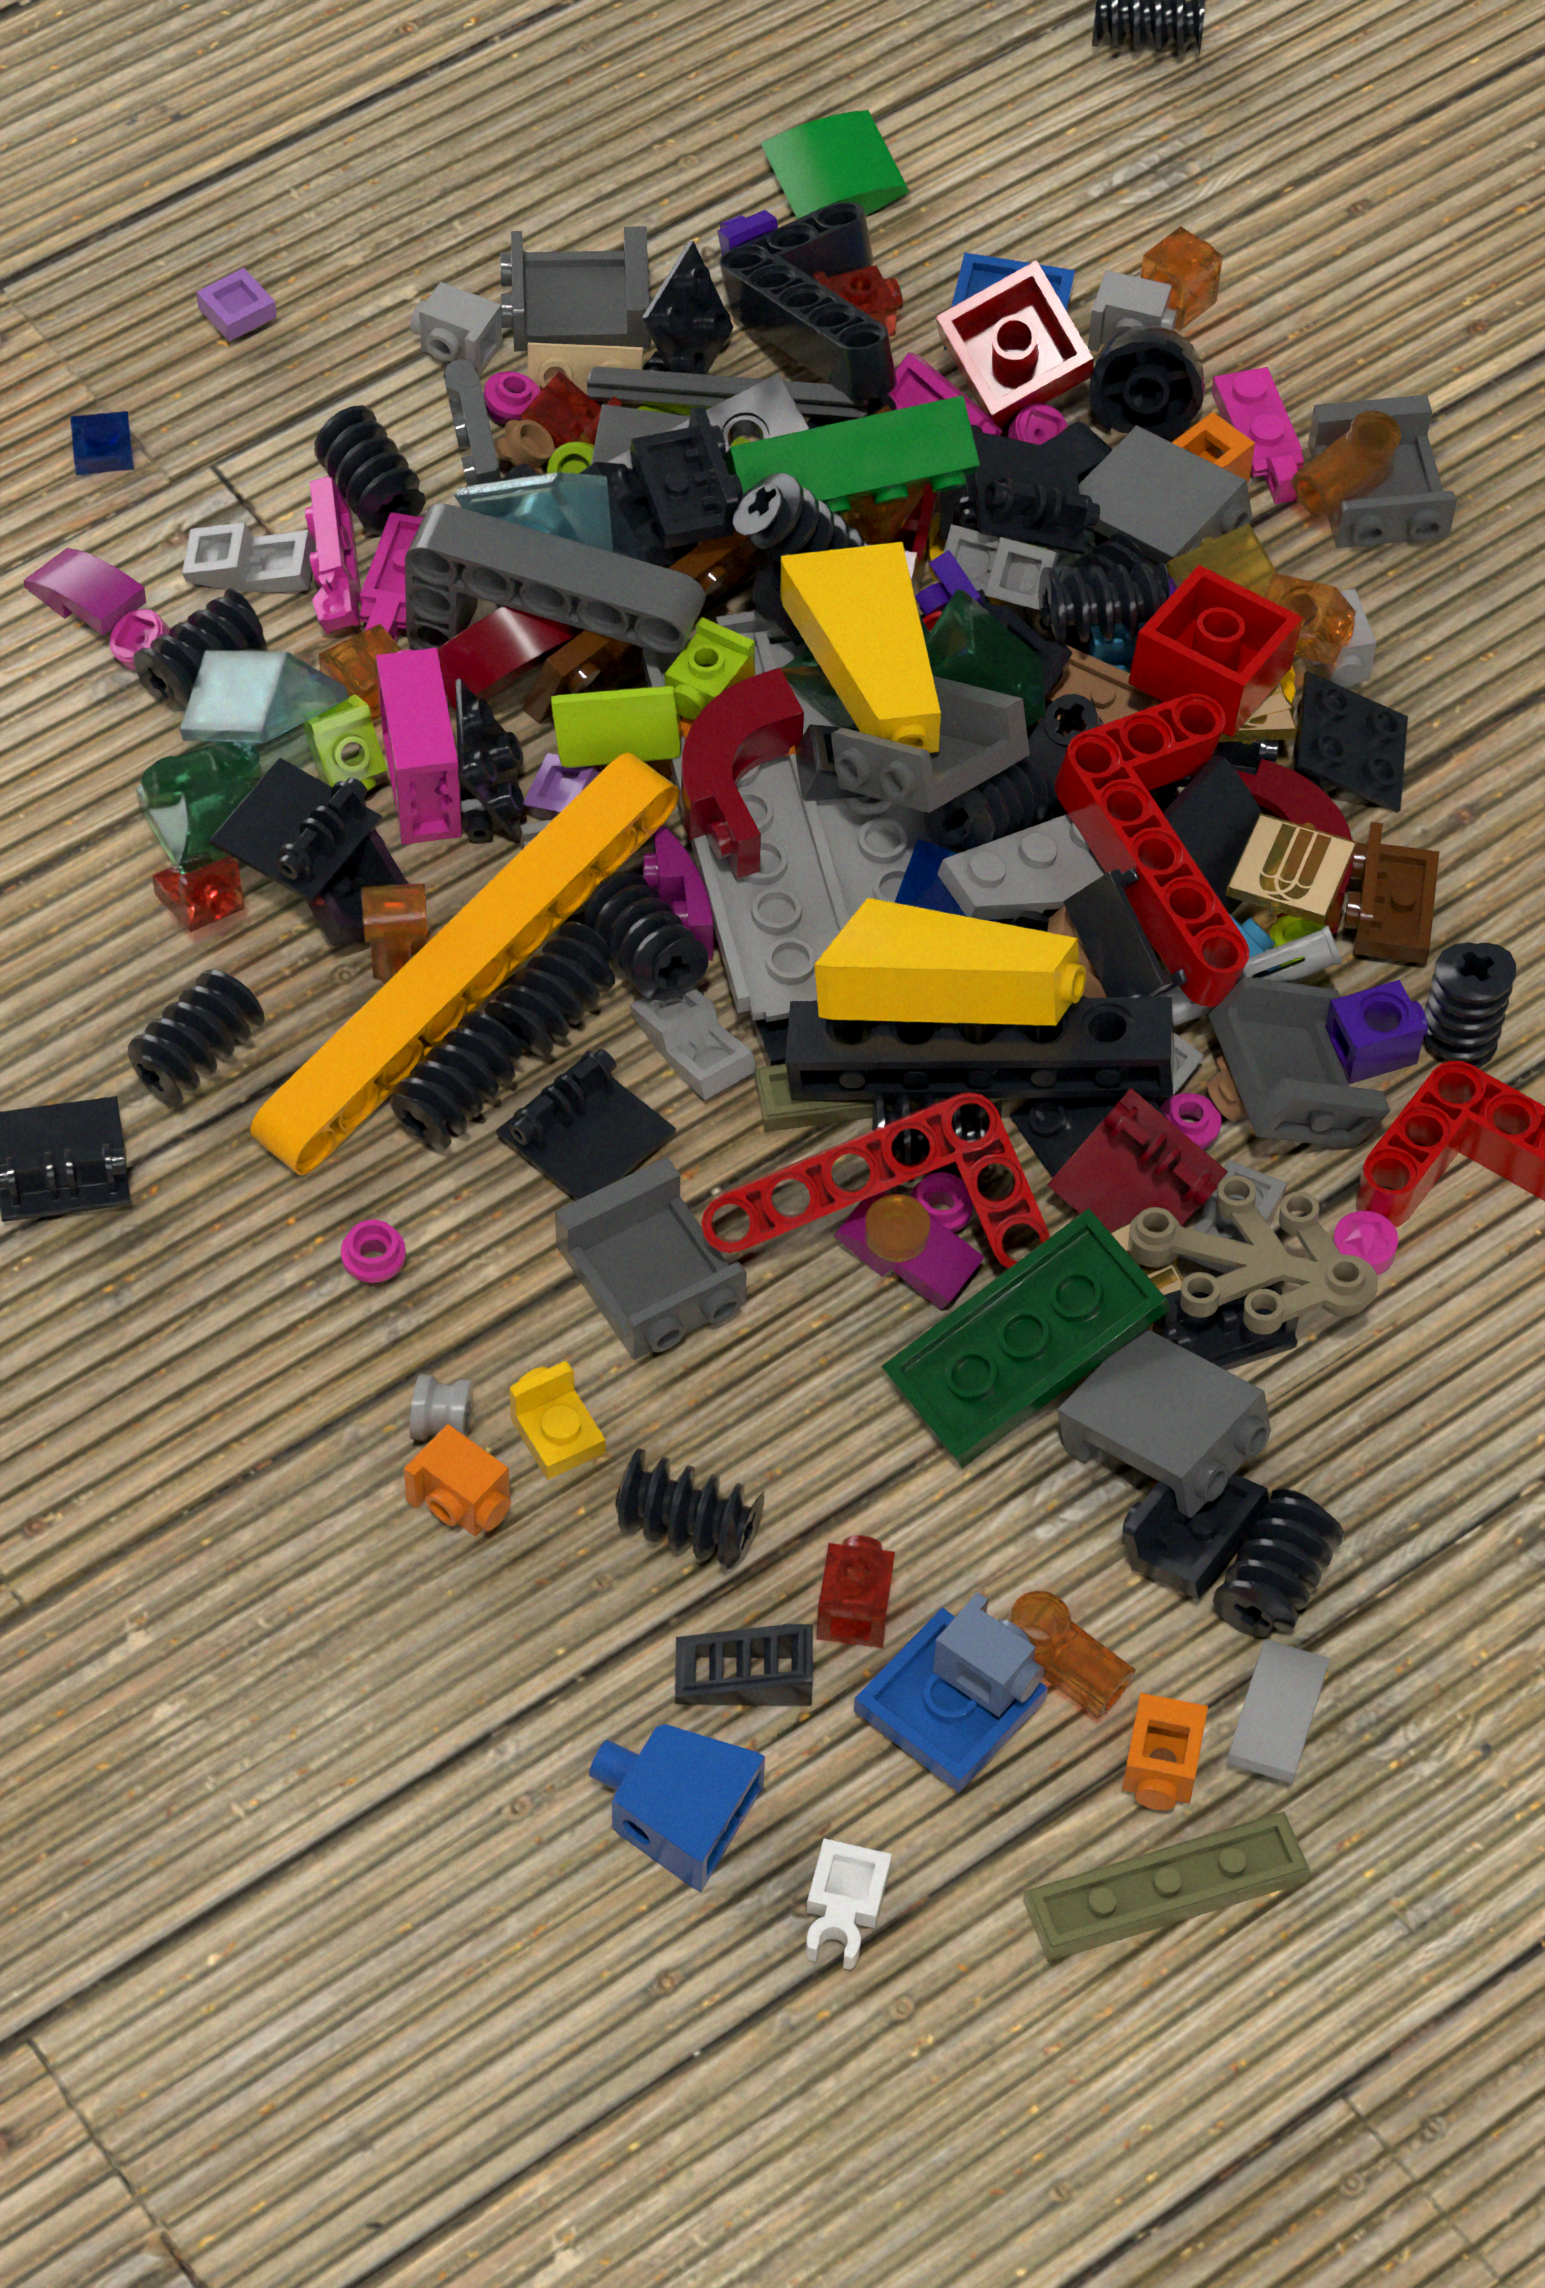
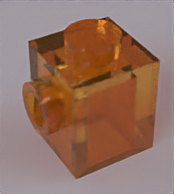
(1190, 268)

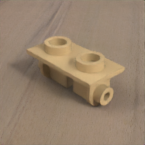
(577, 361)

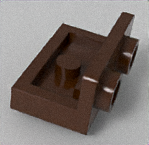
(1394, 900)

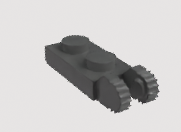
(471, 422)

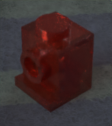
(868, 292)
(855, 1592)

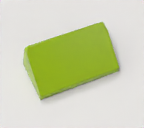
(605, 724)

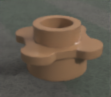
(525, 444)
(1225, 1092)

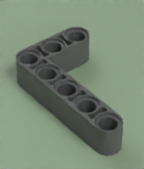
(476, 556)

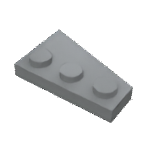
(1021, 871)

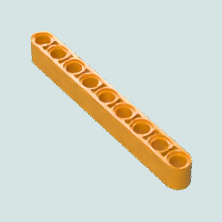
(464, 963)

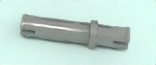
(1317, 951)

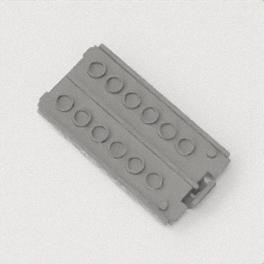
(813, 858)

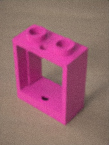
(419, 745)

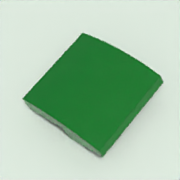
(835, 163)

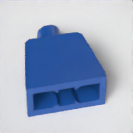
(680, 1797)

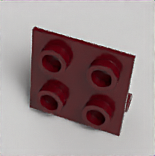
(1137, 1164)

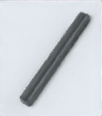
(698, 390)

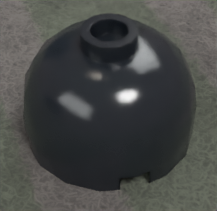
(1147, 381)

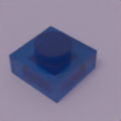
(101, 443)

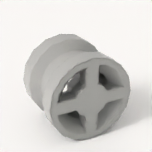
(438, 1405)

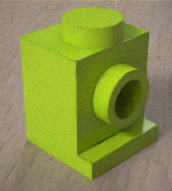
(709, 666)
(333, 730)

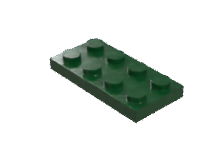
(1026, 1337)

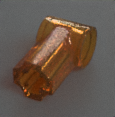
(1348, 463)
(394, 925)
(1071, 1656)

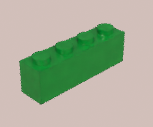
(868, 455)

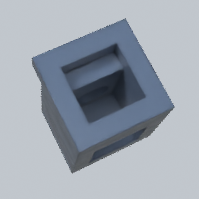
(987, 1658)

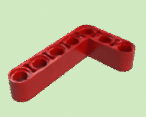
(1108, 798)
(1448, 1128)
(888, 1172)

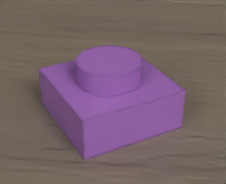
(236, 304)
(557, 786)

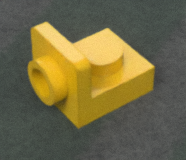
(554, 1420)

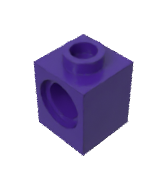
(1372, 1052)

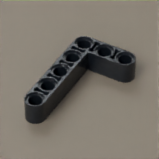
(775, 295)

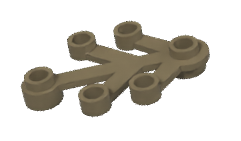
(1258, 1262)

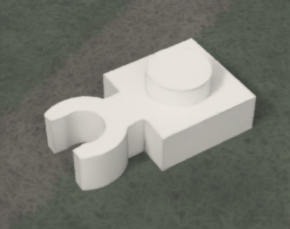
(845, 1892)

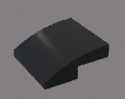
(1214, 823)

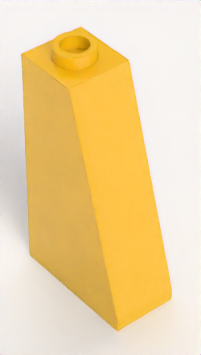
(867, 638)
(945, 969)

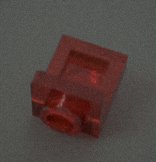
(566, 412)
(202, 894)

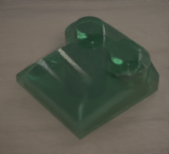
(194, 795)

